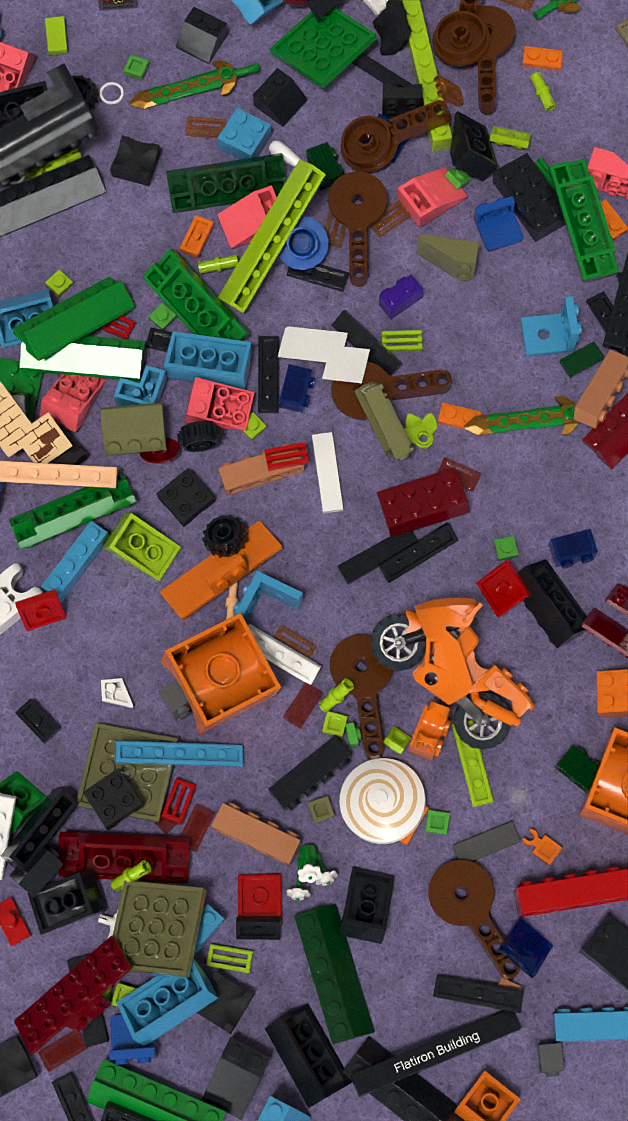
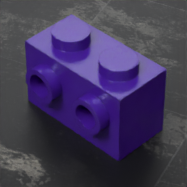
(400, 296)

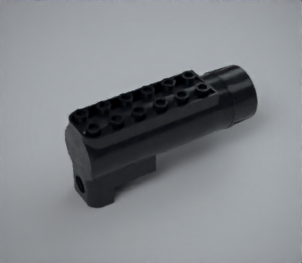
(46, 127)

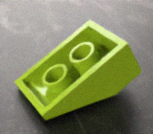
(141, 546)

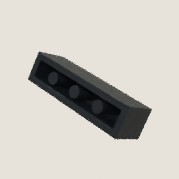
(310, 773)
(39, 829)

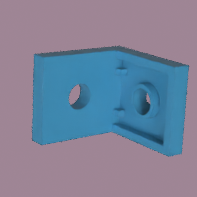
(561, 328)
(264, 584)

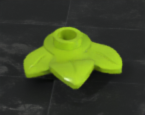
(418, 428)

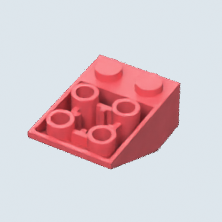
(14, 66)
(609, 172)
(429, 196)
(245, 216)
(71, 399)
(219, 403)

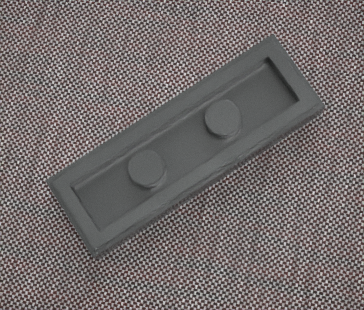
(487, 843)

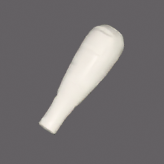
(288, 155)

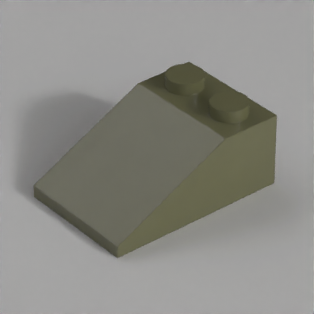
(451, 255)

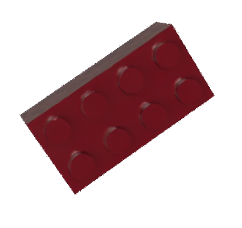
(423, 502)

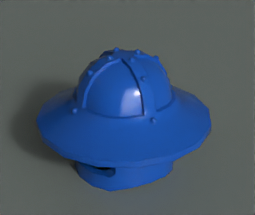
(305, 245)

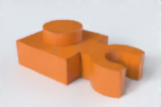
(544, 849)

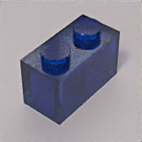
(296, 388)
(573, 548)

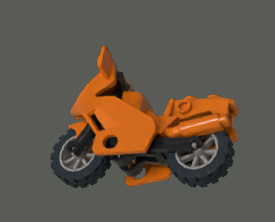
(453, 666)

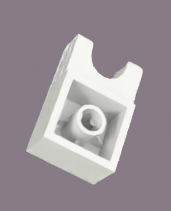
(8, 597)

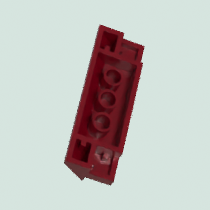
(611, 435)
(114, 853)

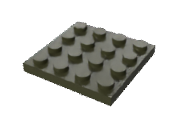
(147, 780)
(159, 926)

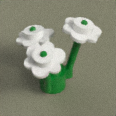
(310, 872)

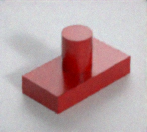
(12, 922)

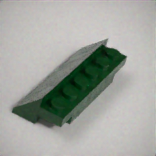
(224, 182)
(334, 974)

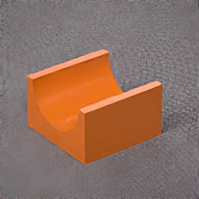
(221, 673)
(609, 791)

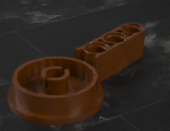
(475, 36)
(501, 36)
(386, 136)
(357, 217)
(348, 404)
(366, 684)
(472, 910)

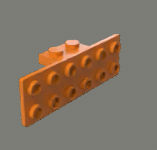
(217, 574)

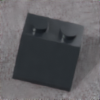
(202, 35)
(279, 97)

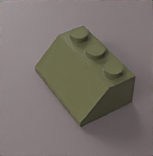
(133, 428)

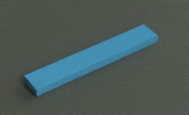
(178, 753)

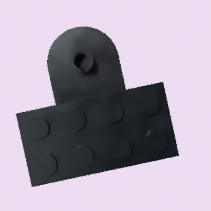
(533, 196)

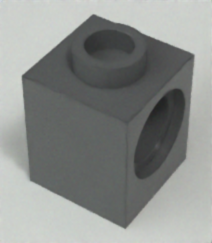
(550, 1059)

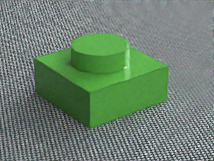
(136, 67)
(457, 178)
(162, 316)
(505, 548)
(353, 735)
(437, 822)

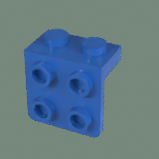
(498, 223)
(124, 1046)

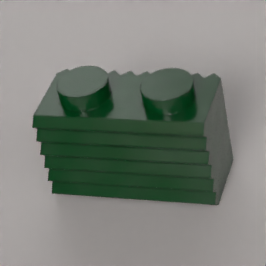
(324, 159)
(578, 768)

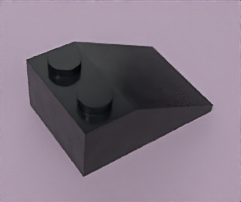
(471, 147)
(67, 901)
(367, 905)
(609, 950)
(236, 1078)

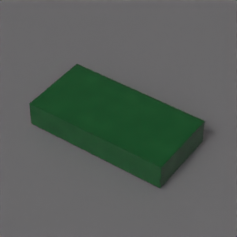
(582, 359)

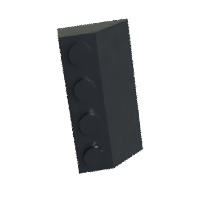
(12, 99)
(552, 604)
(308, 1055)

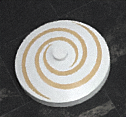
(382, 801)

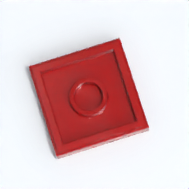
(503, 588)
(40, 610)
(259, 895)

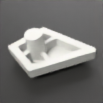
(115, 692)

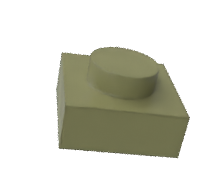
(320, 810)

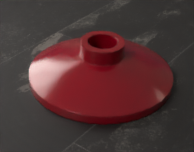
(170, 453)

